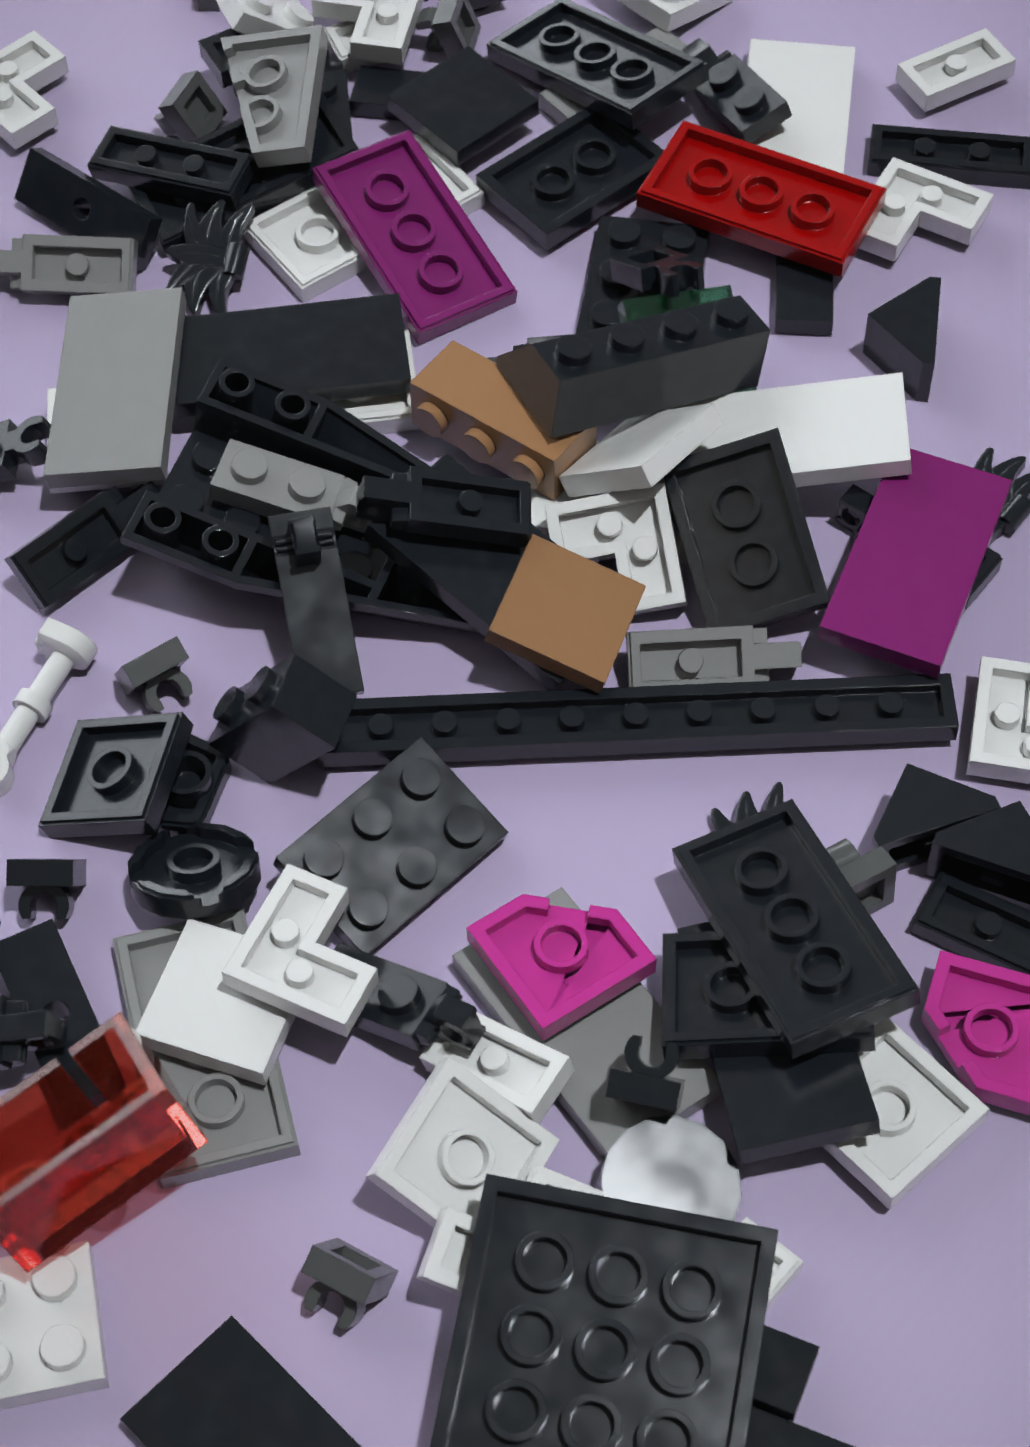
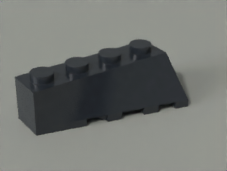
(639, 365)

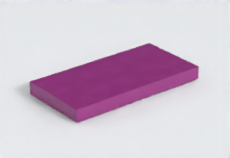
(414, 236)
(915, 563)

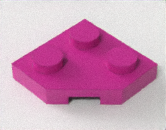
(559, 958)
(983, 1028)

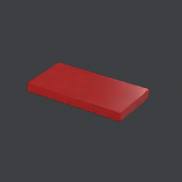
(761, 198)

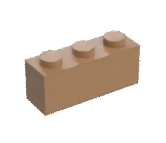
(478, 411)

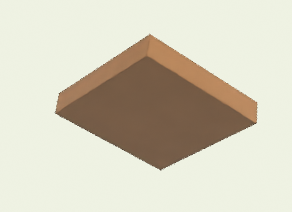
(565, 613)

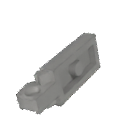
(70, 264)
(281, 485)
(706, 656)

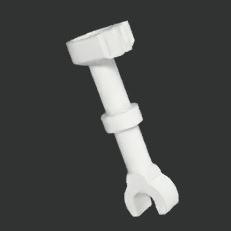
(65, 650)

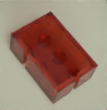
(78, 1161)

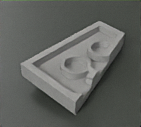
(279, 90)

